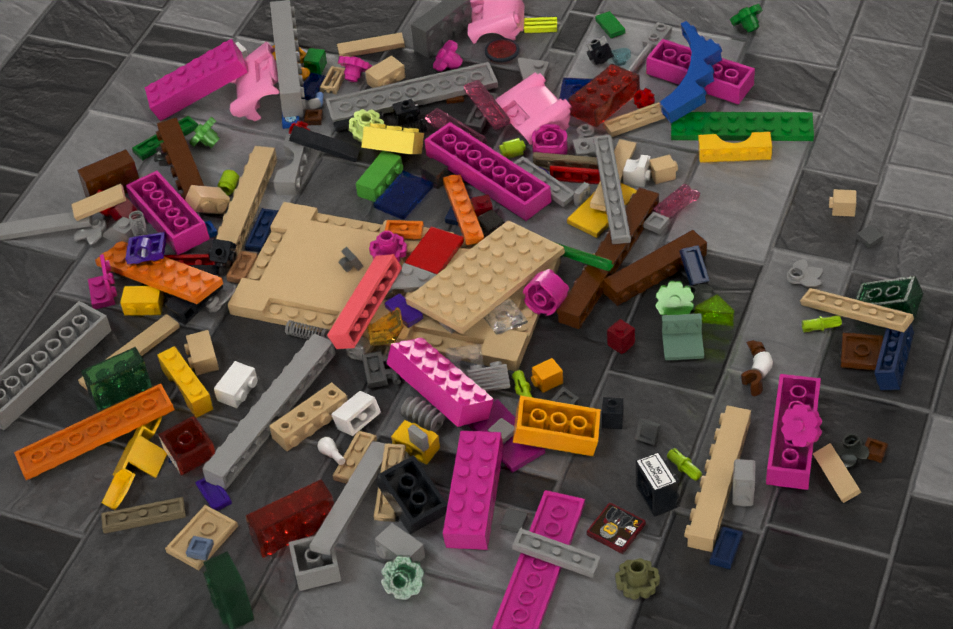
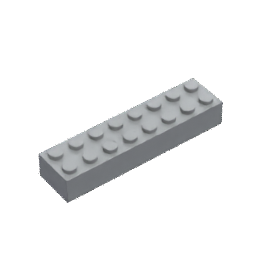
(287, 59)
(49, 359)

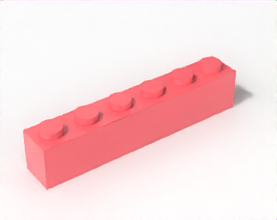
(364, 302)

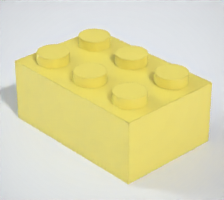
(392, 139)

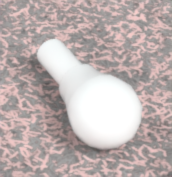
(328, 447)

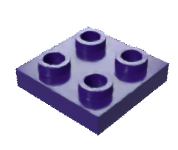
(146, 248)

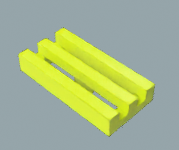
(540, 25)

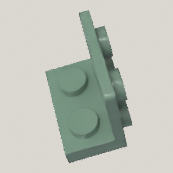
(682, 336)

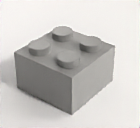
(311, 567)

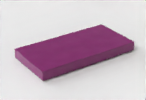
(514, 454)

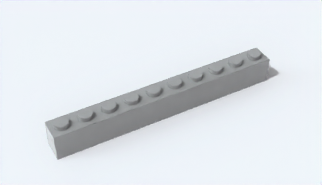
(272, 405)

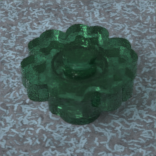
(403, 577)

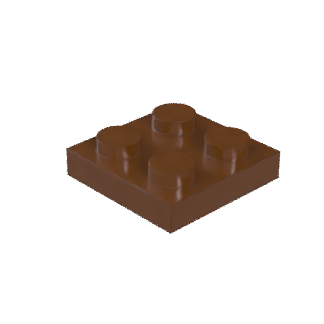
(860, 350)

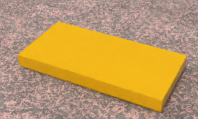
(593, 220)

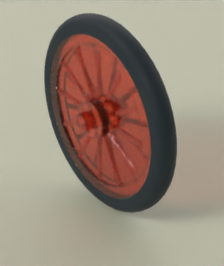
(501, 50)

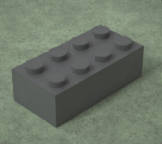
(440, 25)

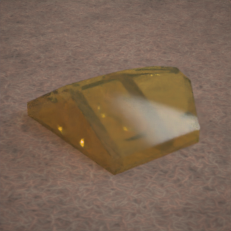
(386, 328)

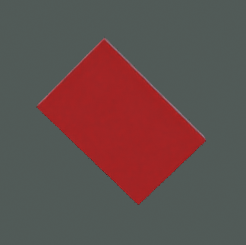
(435, 250)

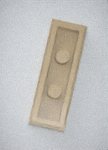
(98, 202)
(353, 456)
(837, 473)

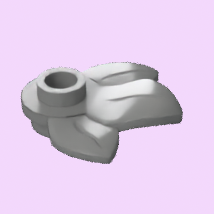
(92, 233)
(804, 275)
(220, 298)

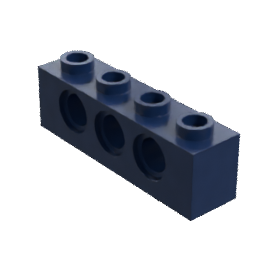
(893, 358)

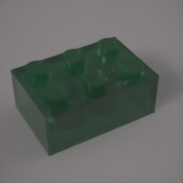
(116, 378)
(227, 591)

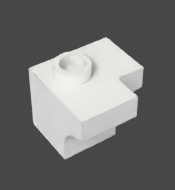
(637, 171)

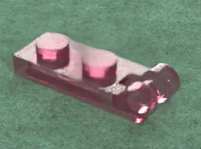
(677, 201)

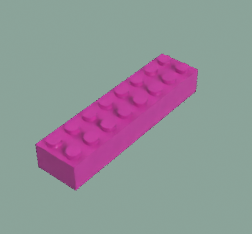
(488, 171)

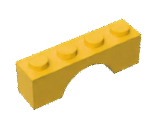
(714, 149)
(193, 391)

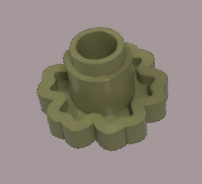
(637, 578)

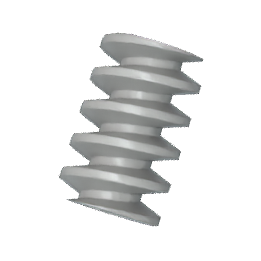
(422, 413)

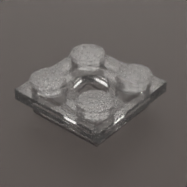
(505, 317)
(472, 352)

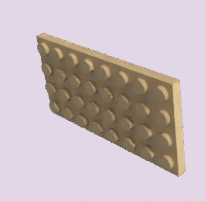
(485, 276)

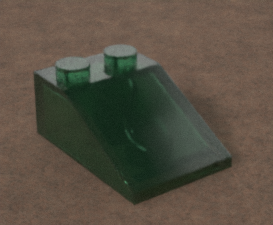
(897, 294)

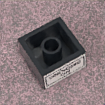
(657, 484)

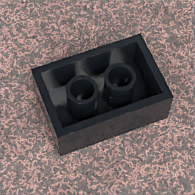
(412, 494)

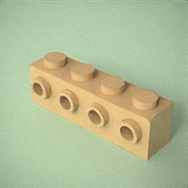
(307, 417)

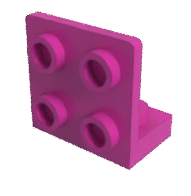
(101, 288)

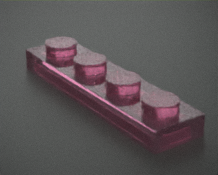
(486, 104)
(438, 119)

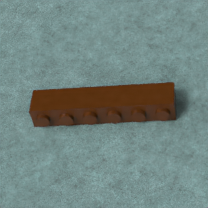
(178, 155)
(650, 269)

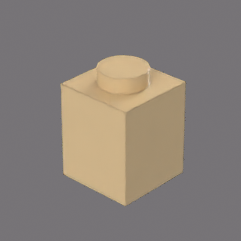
(663, 169)
(843, 202)

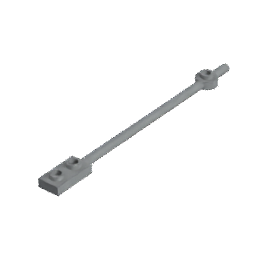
(657, 33)

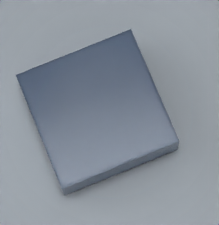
(199, 548)

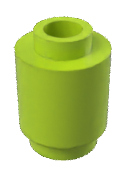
(512, 148)
(228, 181)

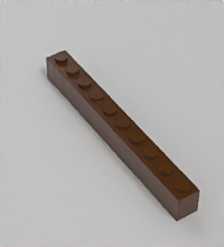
(589, 285)

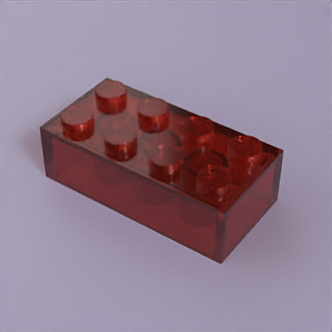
(604, 95)
(290, 518)

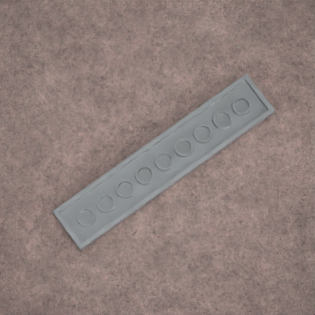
(420, 90)

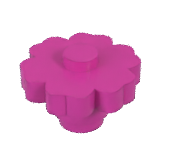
(447, 57)
(353, 67)
(387, 244)
(801, 425)

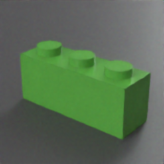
(379, 176)

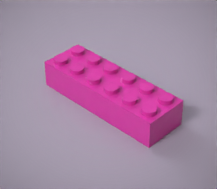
(671, 63)
(195, 80)
(168, 212)
(440, 381)
(787, 463)
(473, 490)

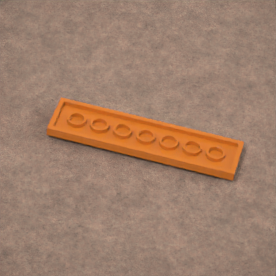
(164, 274)
(93, 431)

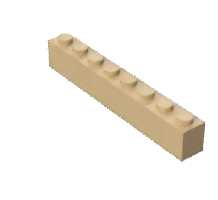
(248, 196)
(718, 480)

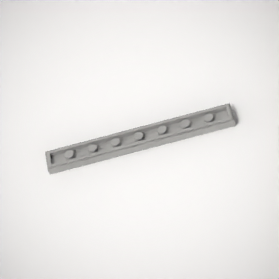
(611, 190)
(349, 500)

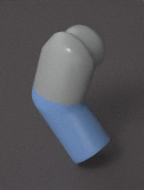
(315, 103)

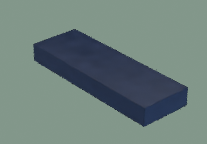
(261, 230)

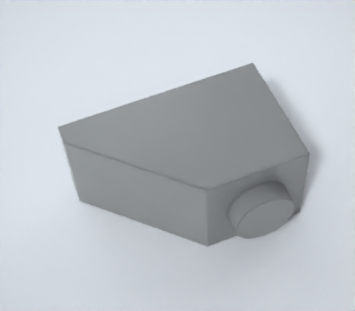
(120, 231)

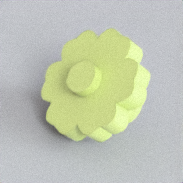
(361, 119)

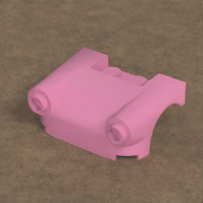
(496, 16)
(256, 83)
(534, 105)

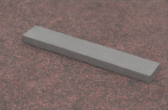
(42, 225)

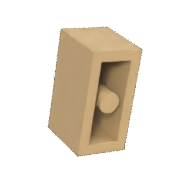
(385, 73)
(207, 199)
(202, 352)

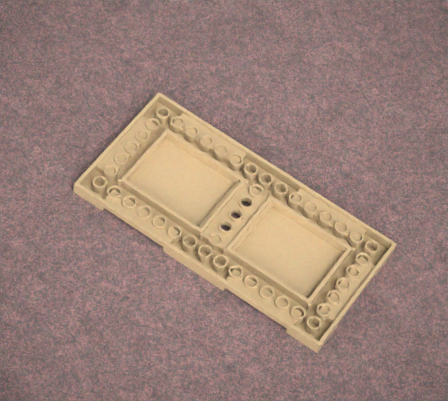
(304, 283)

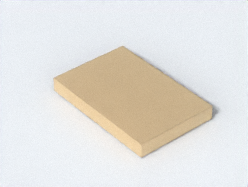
(206, 524)

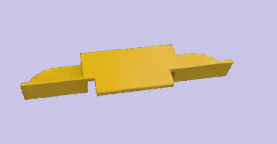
(139, 453)

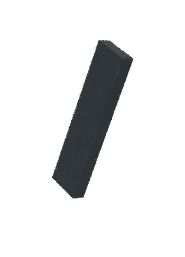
(324, 143)

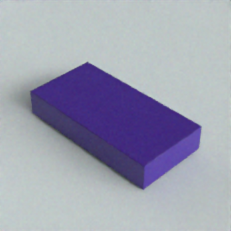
(409, 314)
(214, 495)

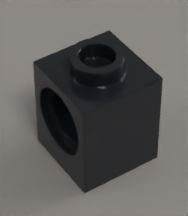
(612, 413)

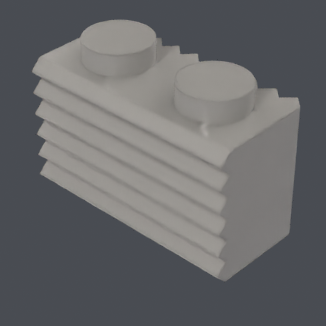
(491, 377)
(743, 482)

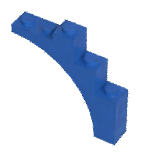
(691, 91)

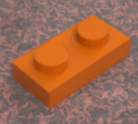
(406, 229)

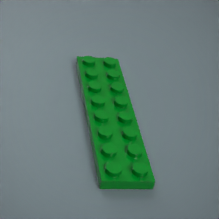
(740, 125)

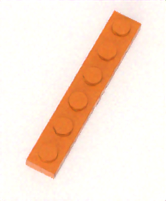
(463, 209)

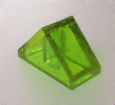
(715, 311)

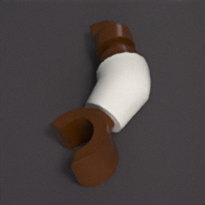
(761, 366)

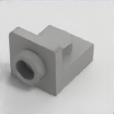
(362, 347)

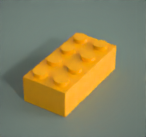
(556, 426)

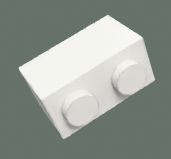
(235, 384)
(356, 413)

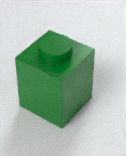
(315, 60)

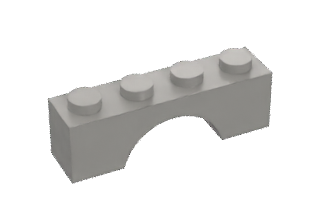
(288, 179)

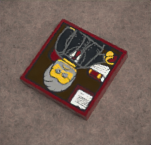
(616, 528)

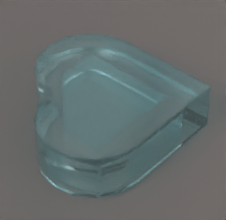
(621, 56)

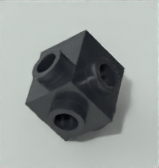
(599, 50)
(405, 112)
(222, 253)

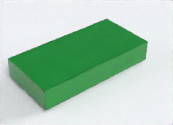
(610, 24)

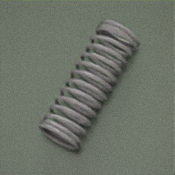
(136, 220)
(292, 326)

